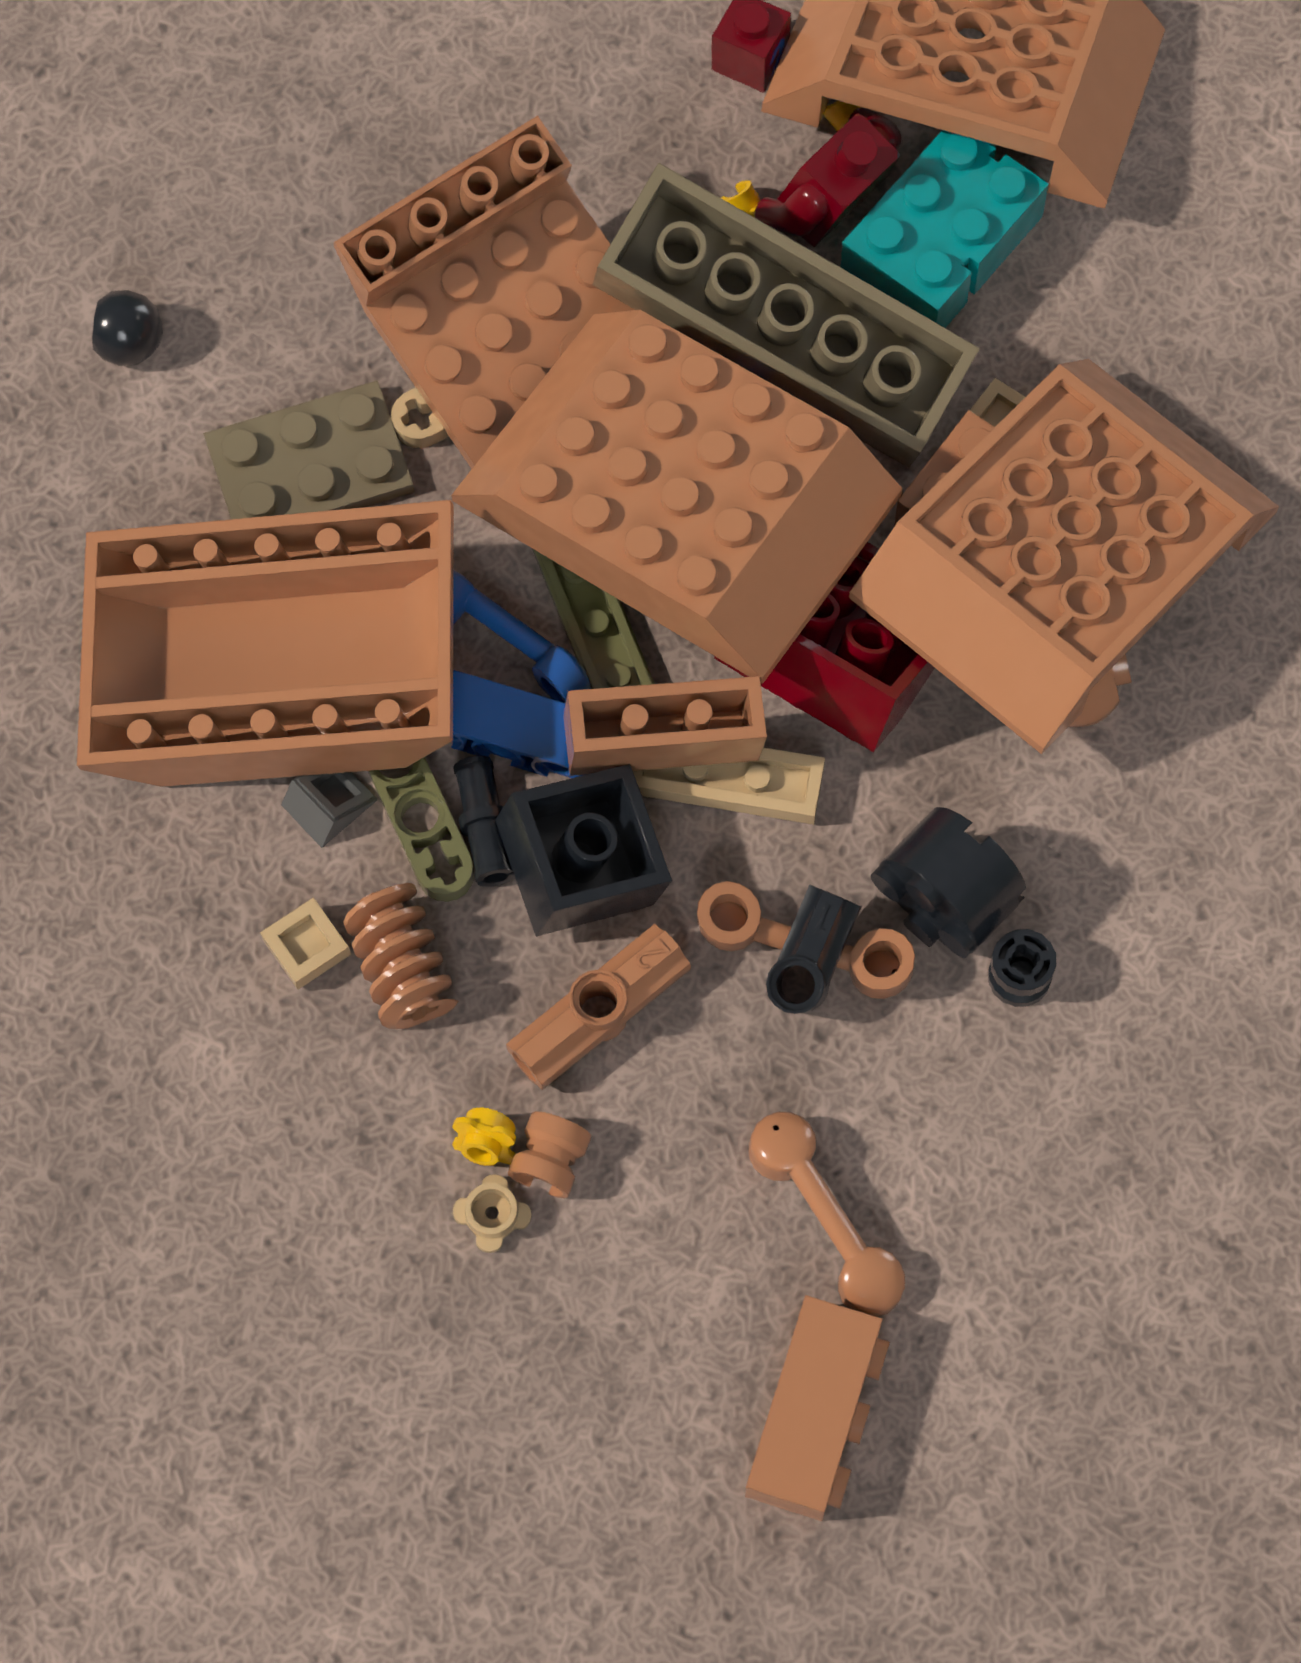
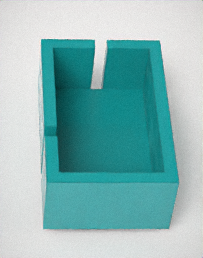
(939, 217)

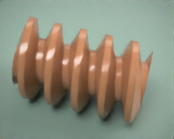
(395, 960)

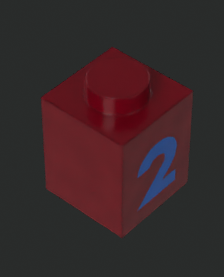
(750, 42)

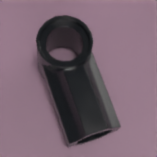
(815, 944)

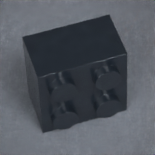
(583, 849)

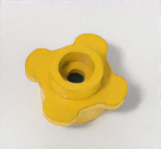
(485, 1136)

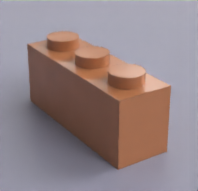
(665, 725)
(817, 1409)

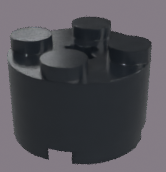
(950, 882)

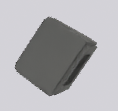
(326, 803)

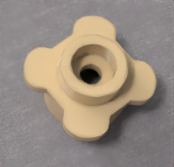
(491, 1194)

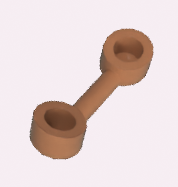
(732, 920)
(783, 1151)

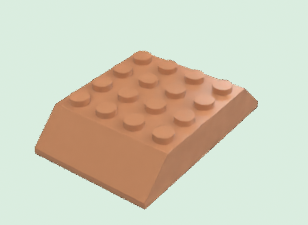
(683, 488)
(268, 645)

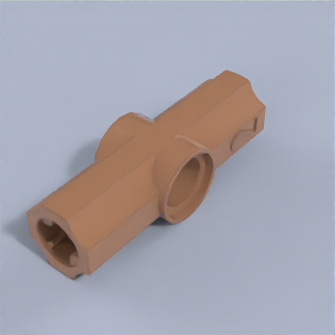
(628, 979)

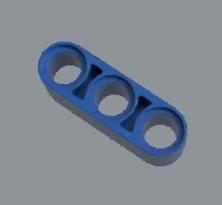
(509, 724)

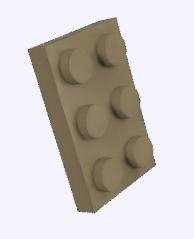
(311, 457)

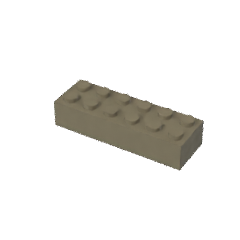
(785, 314)

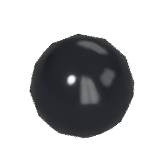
(126, 328)

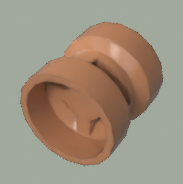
(552, 1147)

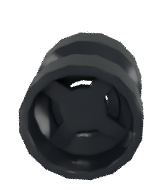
(1022, 982)

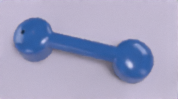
(555, 666)

